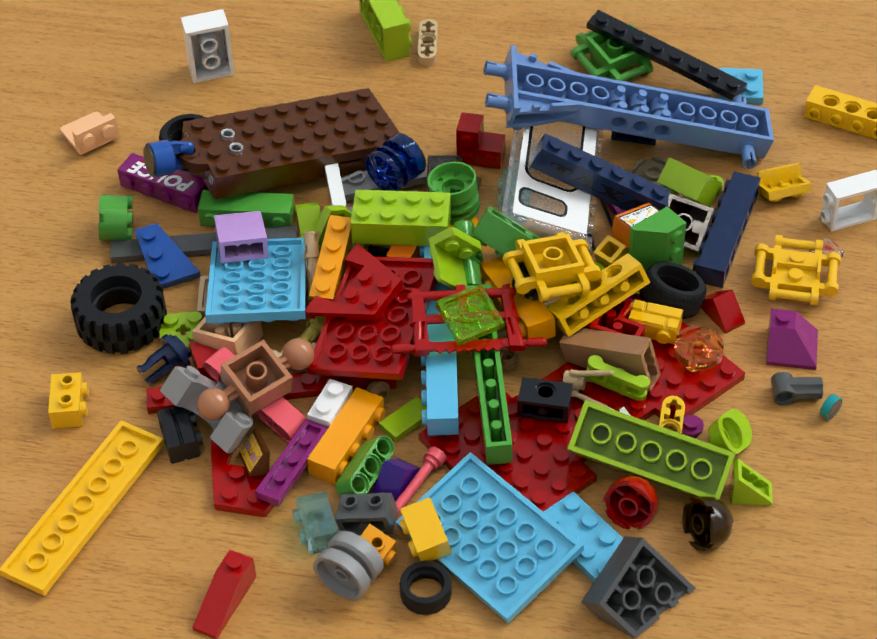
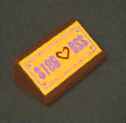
(255, 455)

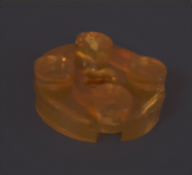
(698, 359)

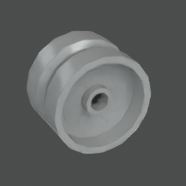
(348, 565)

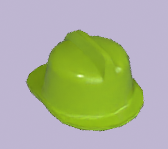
(731, 431)

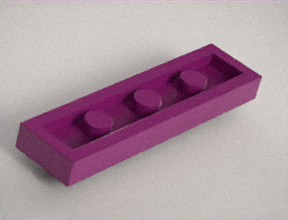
(290, 463)

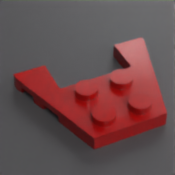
(365, 296)
(234, 487)

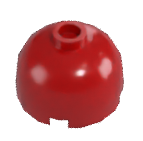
(631, 502)

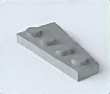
(362, 181)

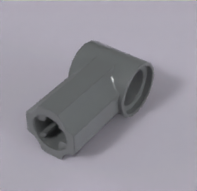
(789, 388)

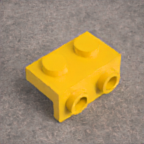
(783, 182)

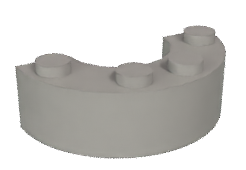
(183, 390)

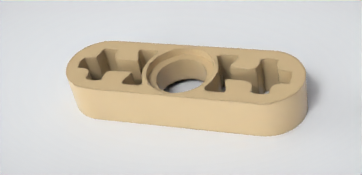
(428, 48)

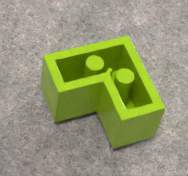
(689, 182)

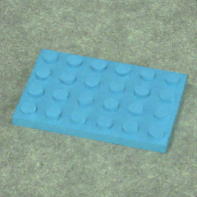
(259, 287)
(498, 538)

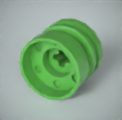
(462, 184)

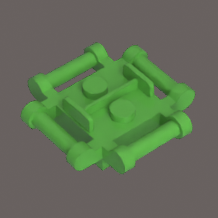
(608, 57)

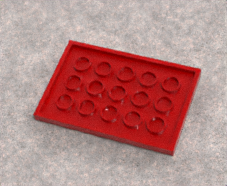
(363, 347)

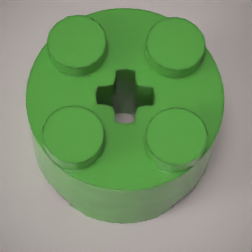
(115, 217)

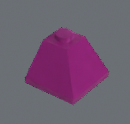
(791, 340)

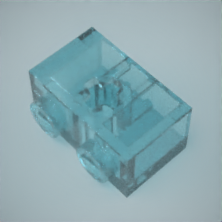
(316, 521)

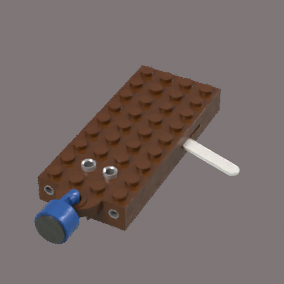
(277, 144)

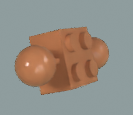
(255, 378)

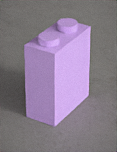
(241, 236)

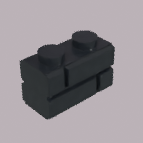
(179, 434)

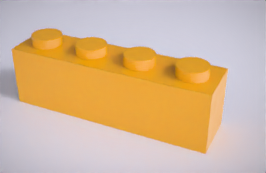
(331, 261)
(346, 435)

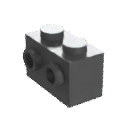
(360, 510)

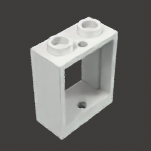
(853, 214)

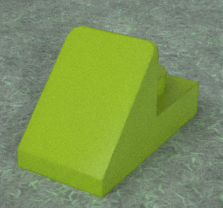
(307, 216)

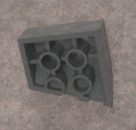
(635, 587)

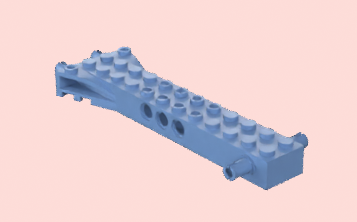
(554, 93)

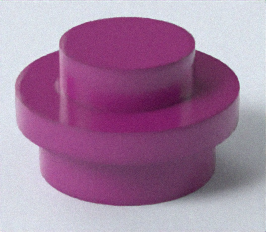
(692, 426)

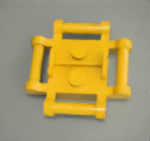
(552, 266)
(796, 273)

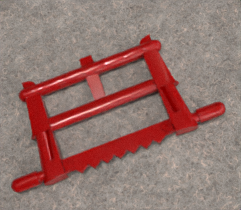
(422, 346)

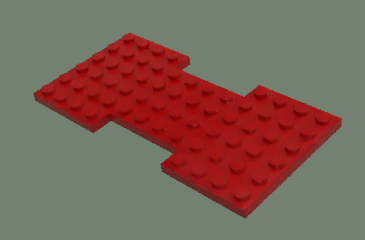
(540, 457)

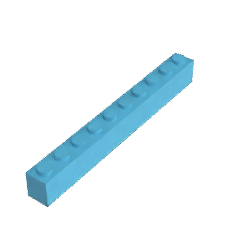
(439, 375)

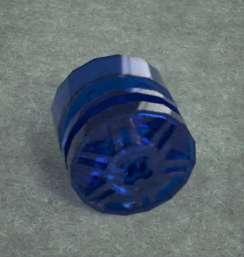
(395, 163)

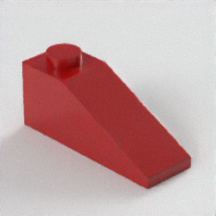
(225, 593)

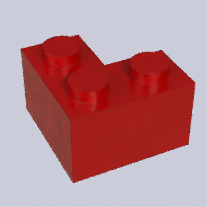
(477, 146)
(618, 321)

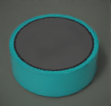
(831, 406)

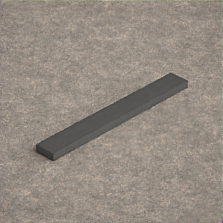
(189, 244)

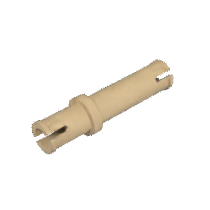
(311, 256)

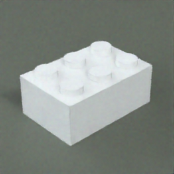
(208, 46)

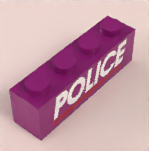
(176, 189)

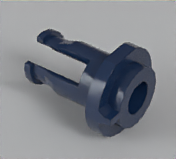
(172, 352)

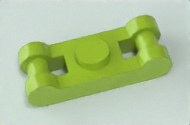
(621, 381)

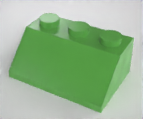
(658, 239)

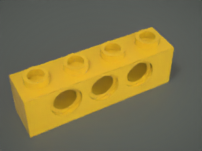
(842, 111)
(616, 284)

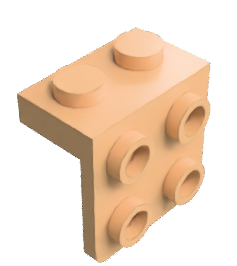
(90, 132)

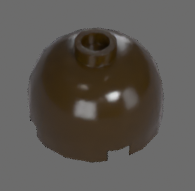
(707, 522)

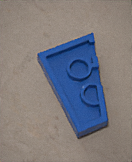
(164, 257)

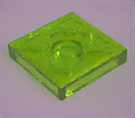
(469, 314)

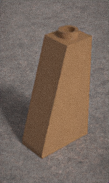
(619, 350)

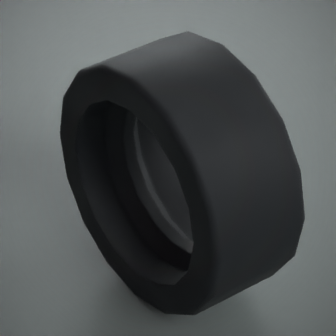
(423, 570)

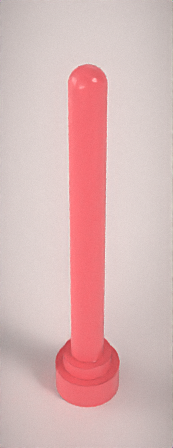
(433, 459)

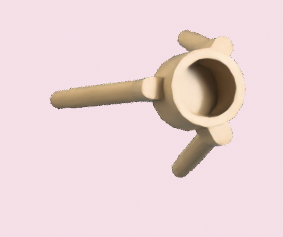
(579, 380)

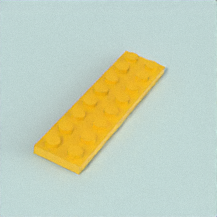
(81, 508)

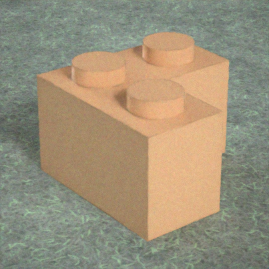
(231, 335)

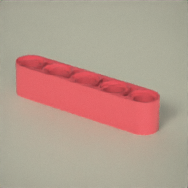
(278, 416)

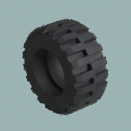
(116, 286)

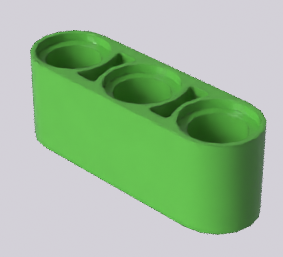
(365, 466)

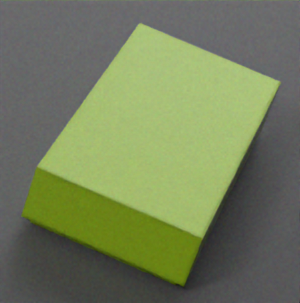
(403, 420)

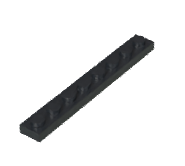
(666, 55)

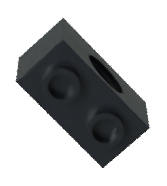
(544, 400)

